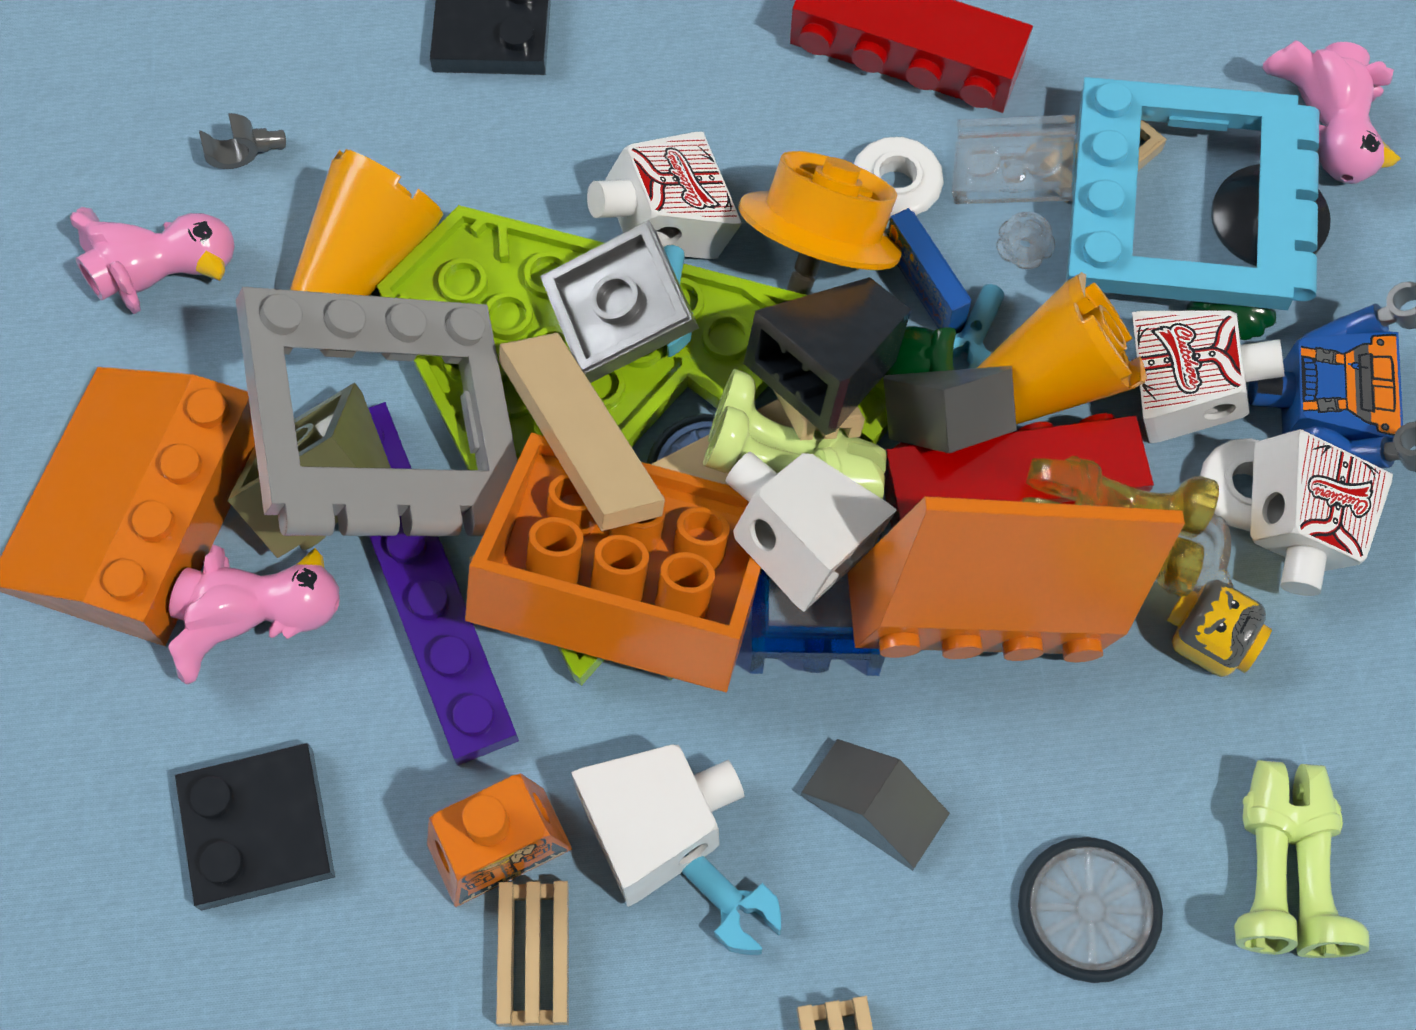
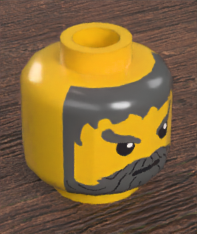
(1219, 628)

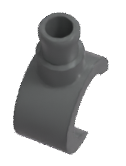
(243, 146)

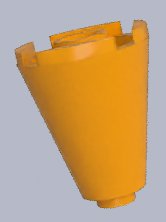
(361, 227)
(1068, 353)

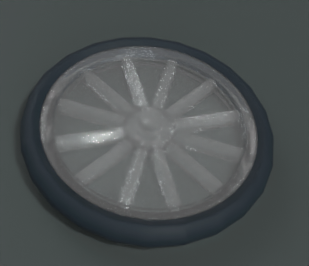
(1090, 909)

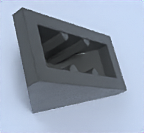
(950, 407)
(877, 800)

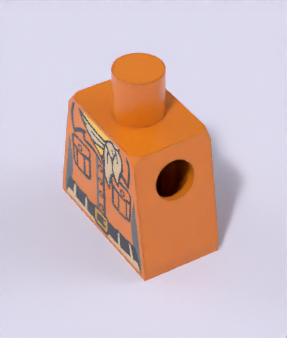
(494, 837)

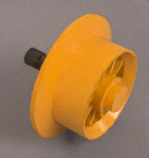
(826, 214)

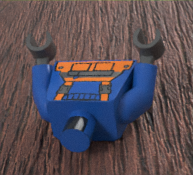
(1347, 383)

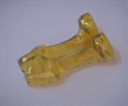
(1084, 482)

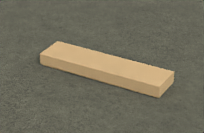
(581, 432)

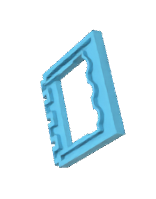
(1108, 185)

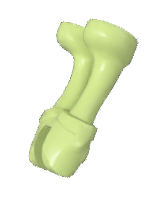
(742, 429)
(1309, 826)

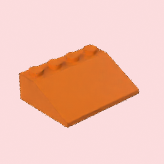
(130, 499)
(1008, 578)
(642, 594)

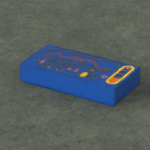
(929, 272)

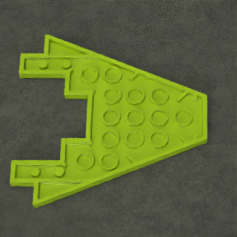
(500, 264)

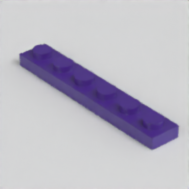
(436, 627)

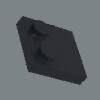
(490, 36)
(254, 826)

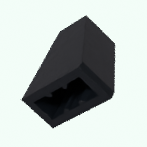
(828, 348)

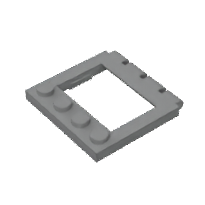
(373, 498)

